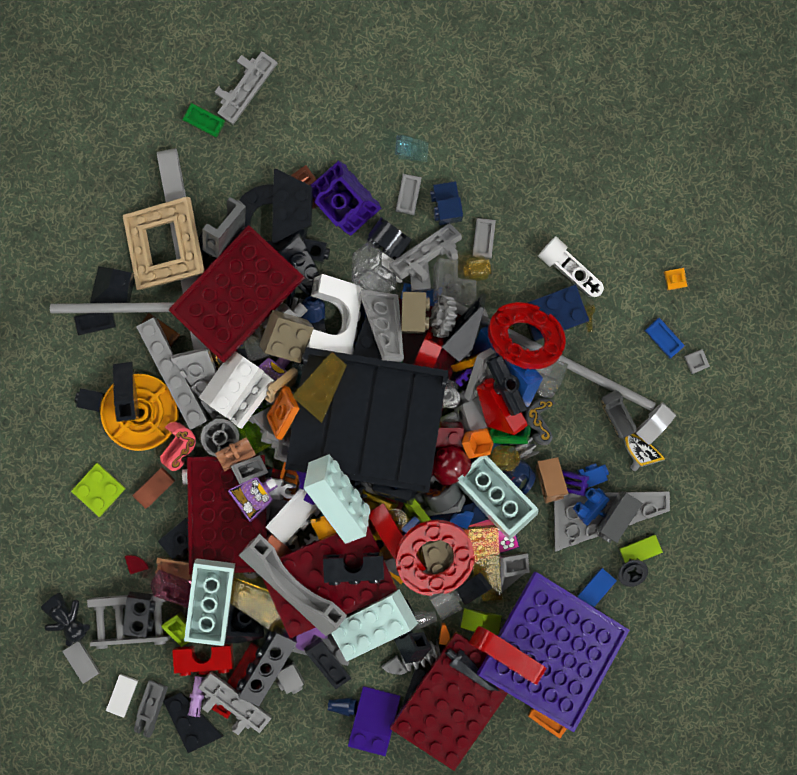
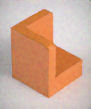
(477, 443)

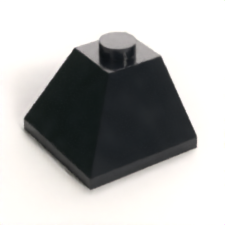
(112, 286)
(242, 627)

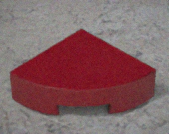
(135, 564)

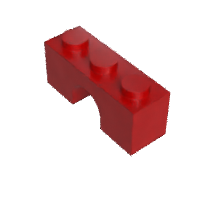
(186, 661)

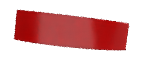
(389, 531)

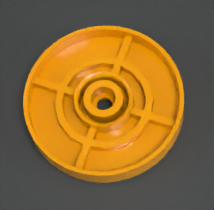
(148, 430)

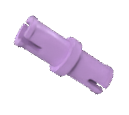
(196, 698)

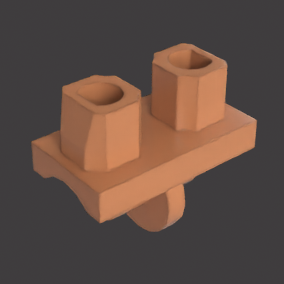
(235, 453)

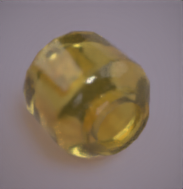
(477, 268)
(505, 457)

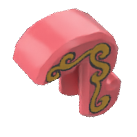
(179, 447)

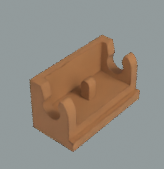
(551, 480)
(174, 566)

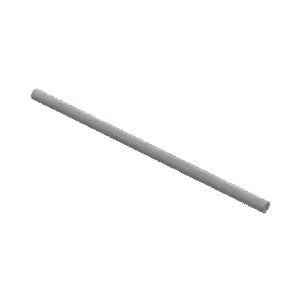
(111, 307)
(573, 366)

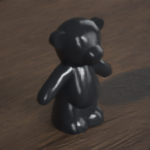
(65, 618)

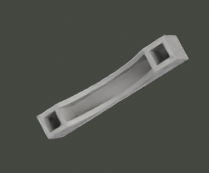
(178, 386)
(265, 561)

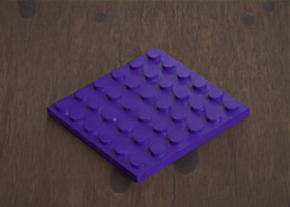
(564, 637)

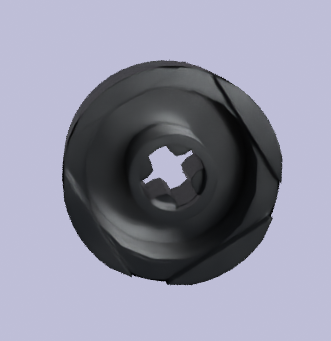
(389, 237)

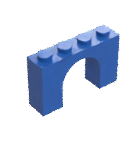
(528, 378)

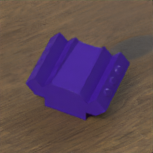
(348, 202)

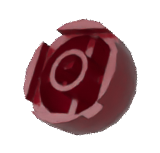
(450, 464)

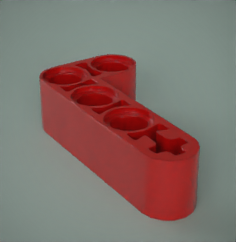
(507, 655)

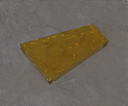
(320, 387)

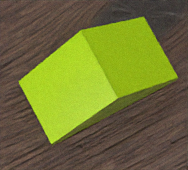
(472, 619)
(176, 628)

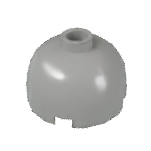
(219, 435)

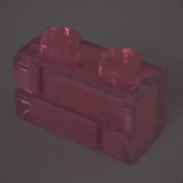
(171, 588)

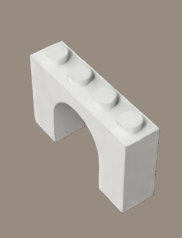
(347, 300)

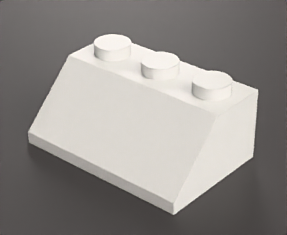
(231, 385)
(292, 518)

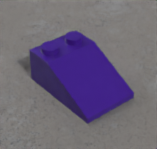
(373, 721)

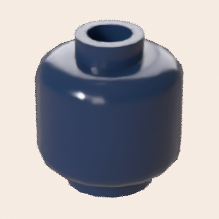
(315, 308)

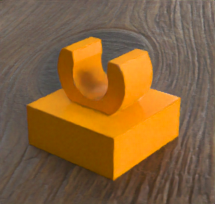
(675, 279)

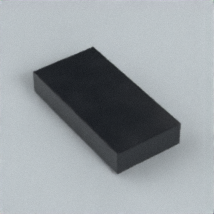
(94, 322)
(473, 588)

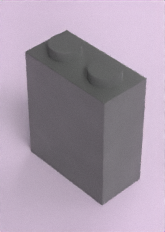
(618, 517)

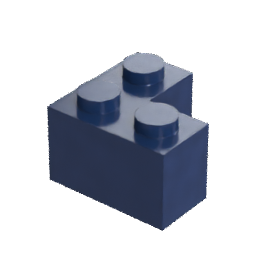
(448, 203)

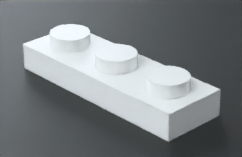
(252, 401)

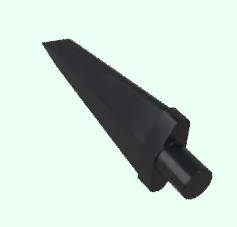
(464, 664)

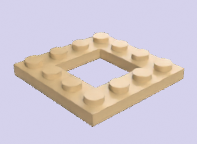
(189, 264)

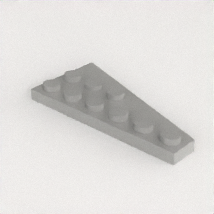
(571, 530)

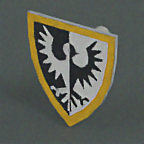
(641, 452)

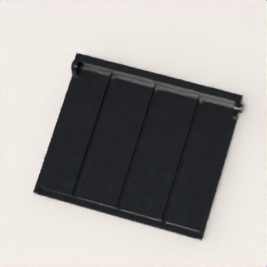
(377, 424)

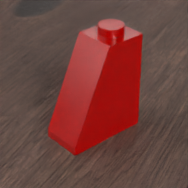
(429, 350)
(496, 411)

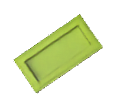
(641, 549)

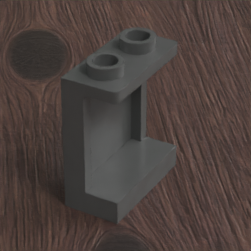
(217, 240)

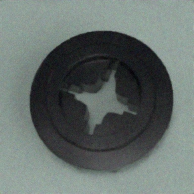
(636, 577)

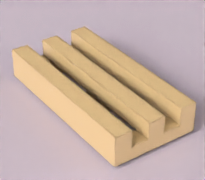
(287, 379)

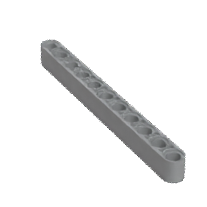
(173, 190)

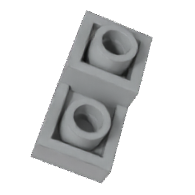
(656, 423)

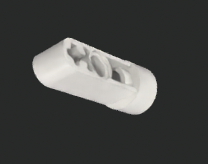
(555, 254)

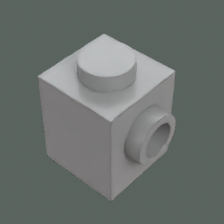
(290, 679)

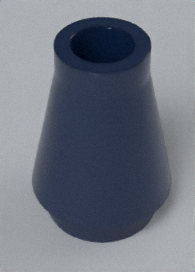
(343, 706)

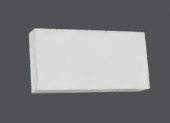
(122, 695)

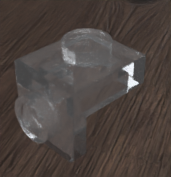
(450, 395)

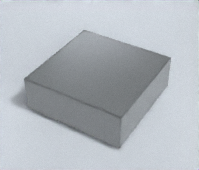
(696, 361)

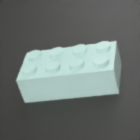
(497, 497)
(337, 498)
(209, 602)
(374, 625)

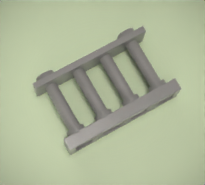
(118, 604)

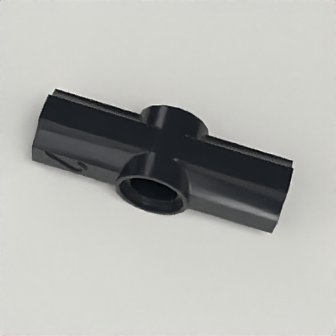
(506, 385)

